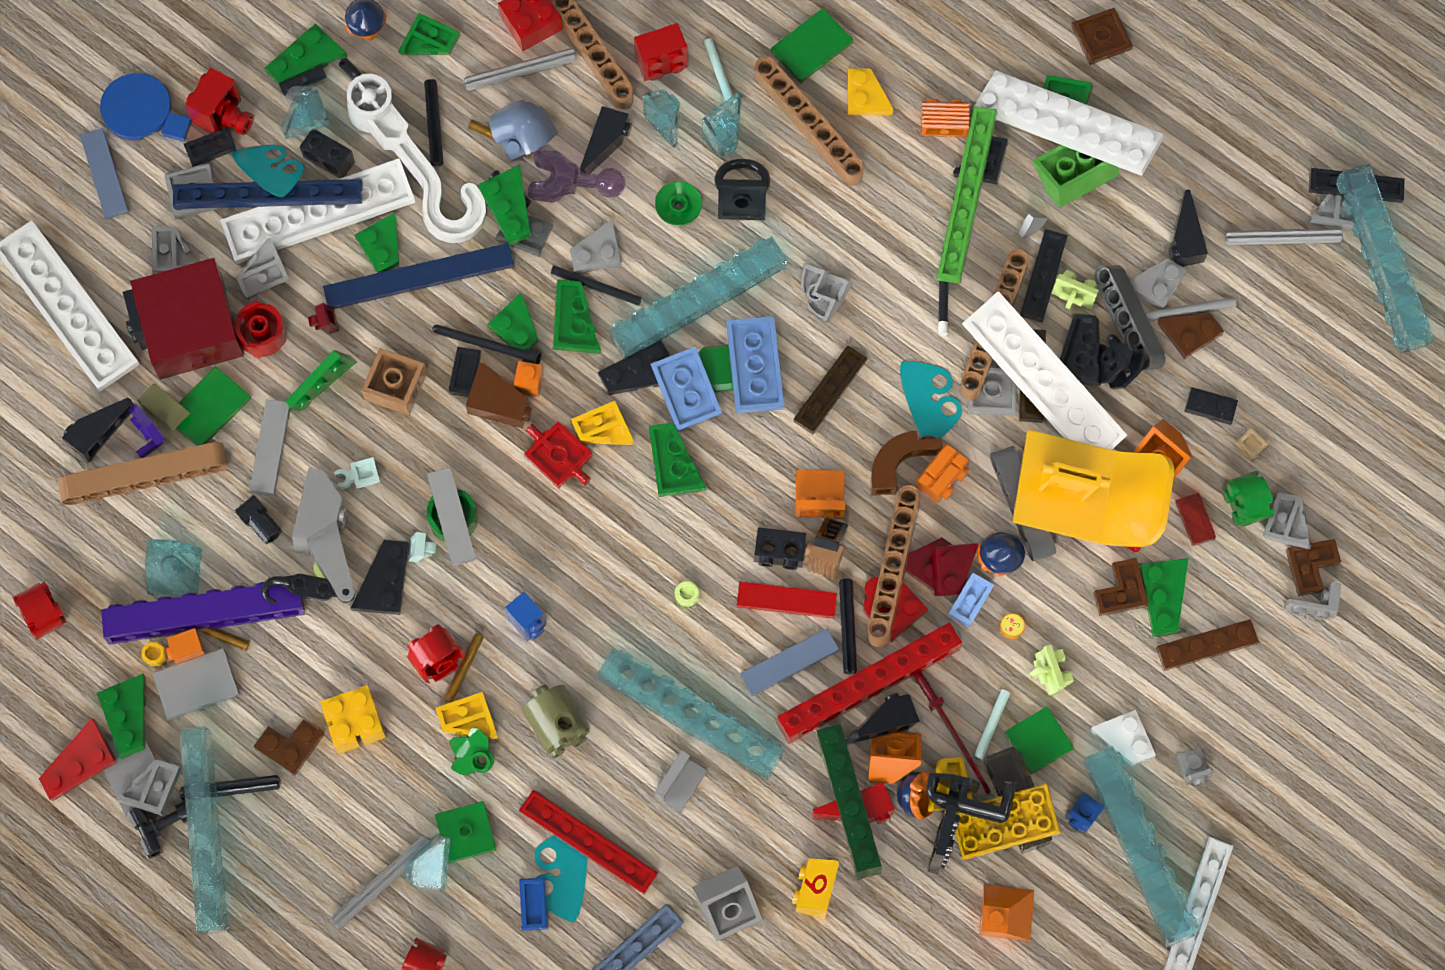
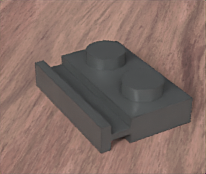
(535, 243)

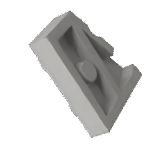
(168, 250)
(262, 271)
(1158, 282)
(1288, 522)

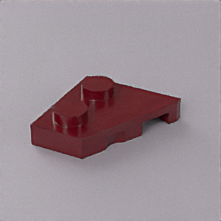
(920, 563)
(951, 567)

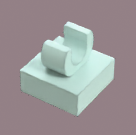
(420, 548)

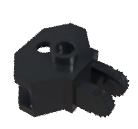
(1118, 361)

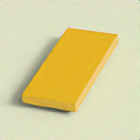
(1029, 820)

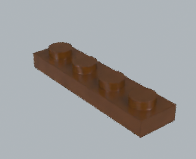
(1207, 645)

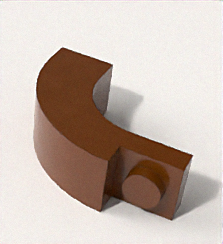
(893, 454)

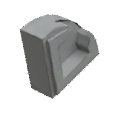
(1032, 224)

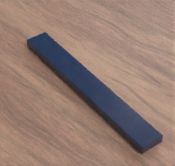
(253, 195)
(418, 276)

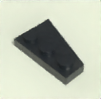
(1082, 349)
(633, 371)
(384, 581)

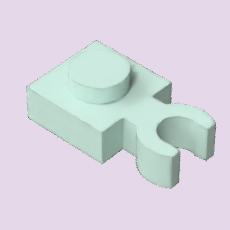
(362, 473)

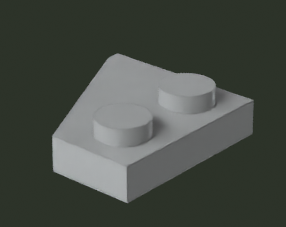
(1332, 213)
(596, 251)
(152, 788)

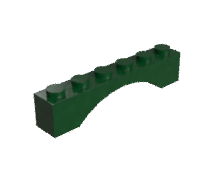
(849, 802)

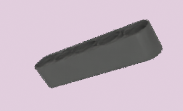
(1129, 314)
(1007, 469)

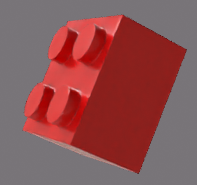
(530, 20)
(661, 52)
(211, 100)

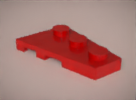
(78, 762)

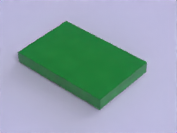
(811, 45)
(211, 406)

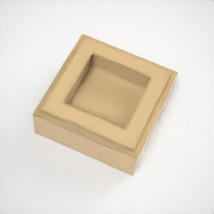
(1250, 444)

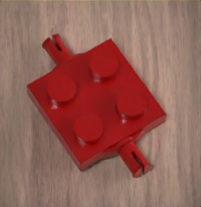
(558, 454)

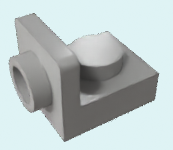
(1194, 767)

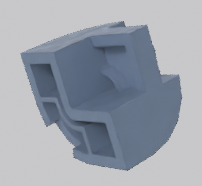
(521, 128)

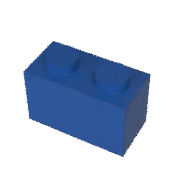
(526, 617)

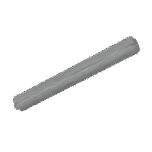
(520, 69)
(1283, 236)
(376, 886)

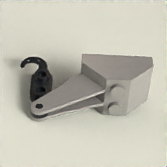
(318, 534)

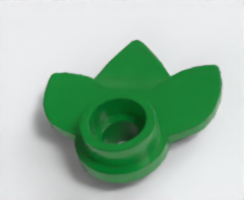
(468, 752)

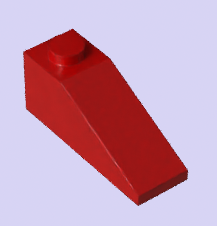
(875, 800)

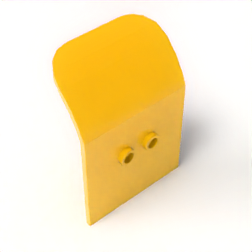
(1093, 491)

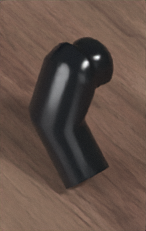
(349, 68)

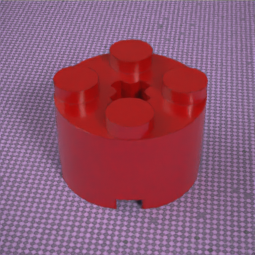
(261, 342)
(39, 610)
(435, 654)
(424, 957)

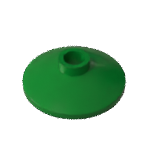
(674, 194)

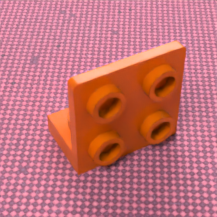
(820, 494)

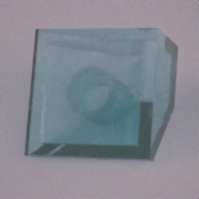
(304, 114)
(663, 114)
(722, 126)
(172, 567)
(430, 864)

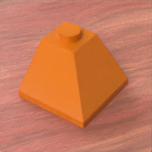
(1166, 441)
(893, 756)
(1006, 912)

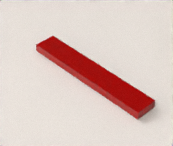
(588, 842)

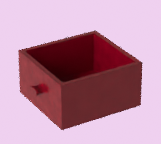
(186, 318)

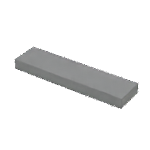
(270, 447)
(451, 517)

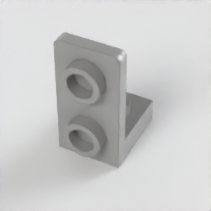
(1329, 597)

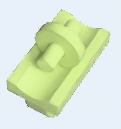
(1074, 291)
(1048, 670)

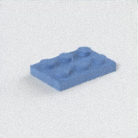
(686, 389)

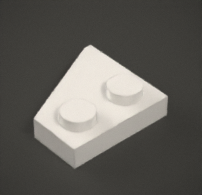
(1127, 737)

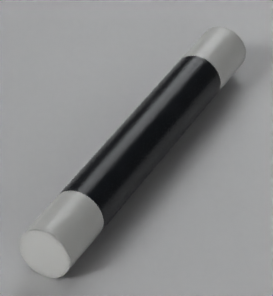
(943, 309)

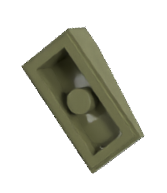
(163, 406)

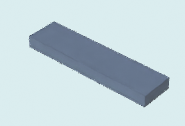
(104, 173)
(789, 662)
(642, 941)

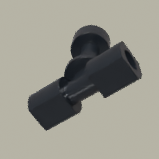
(151, 829)

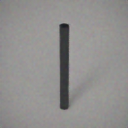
(596, 285)

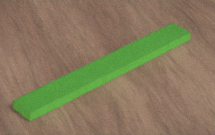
(967, 195)

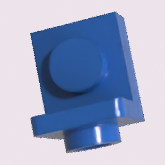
(1084, 813)

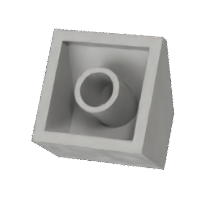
(727, 903)

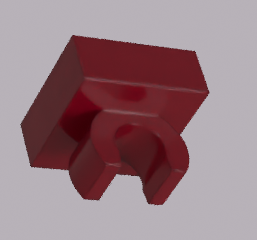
(324, 319)

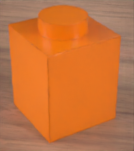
(528, 378)
(184, 646)

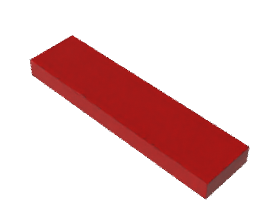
(786, 600)

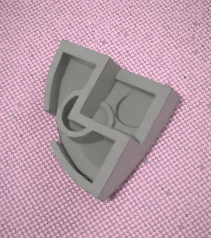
(823, 291)

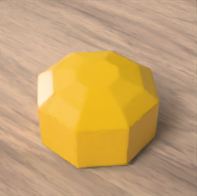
(154, 654)

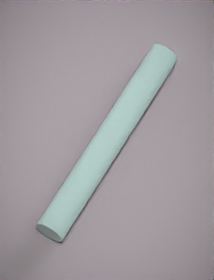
(718, 69)
(991, 725)

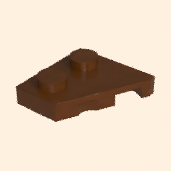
(1190, 331)

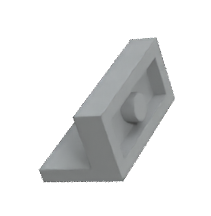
(680, 782)

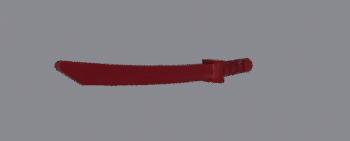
(936, 703)

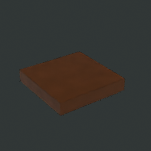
(1102, 36)

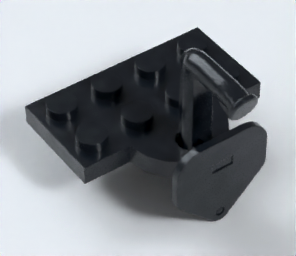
(957, 801)

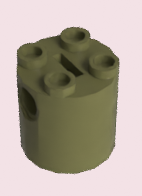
(556, 719)

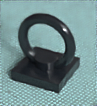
(742, 197)

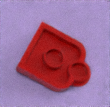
(908, 608)

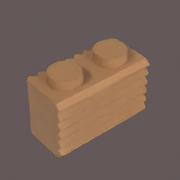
(823, 560)

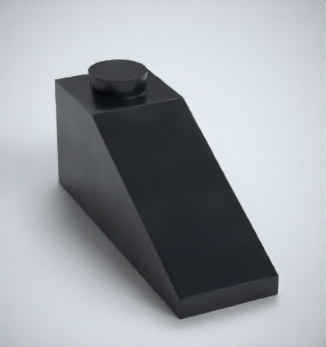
(606, 138)
(1188, 241)
(94, 430)
(890, 717)

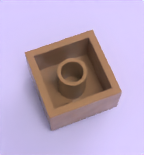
(394, 381)

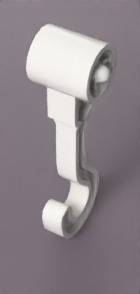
(373, 112)

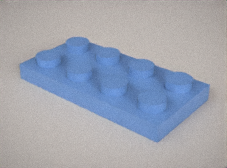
(755, 364)

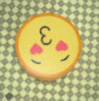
(1012, 626)

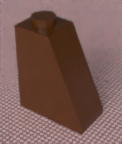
(497, 399)

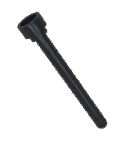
(528, 355)

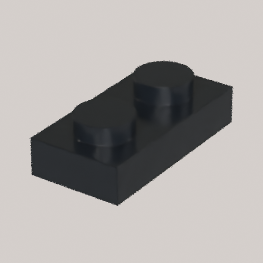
(1211, 406)

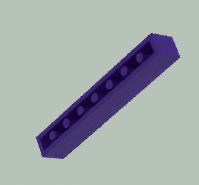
(208, 610)

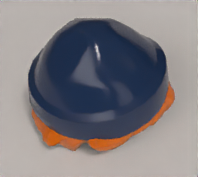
(364, 19)
(1000, 553)
(913, 795)

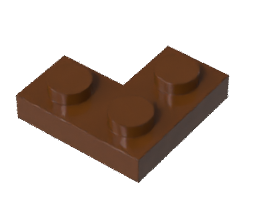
(1305, 565)
(1127, 593)
(290, 753)

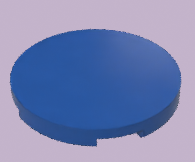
(135, 106)

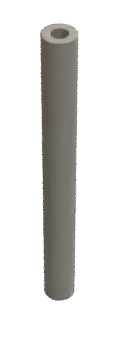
(1191, 309)

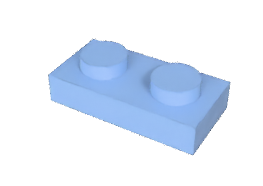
(970, 600)

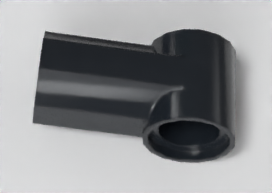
(256, 516)

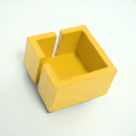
(351, 716)

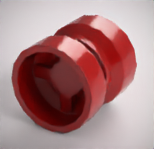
(237, 119)

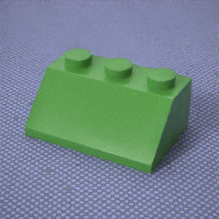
(1071, 174)

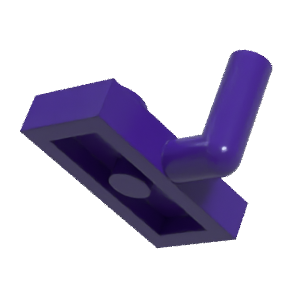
(147, 429)

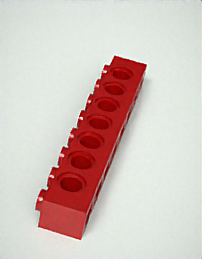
(868, 683)

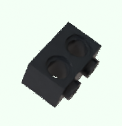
(327, 153)
(780, 541)

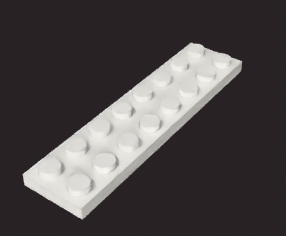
(1070, 123)
(383, 191)
(66, 306)
(1041, 375)

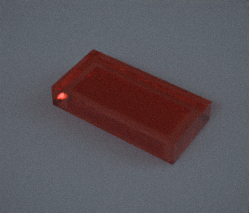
(1195, 519)

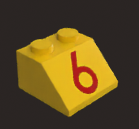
(816, 887)

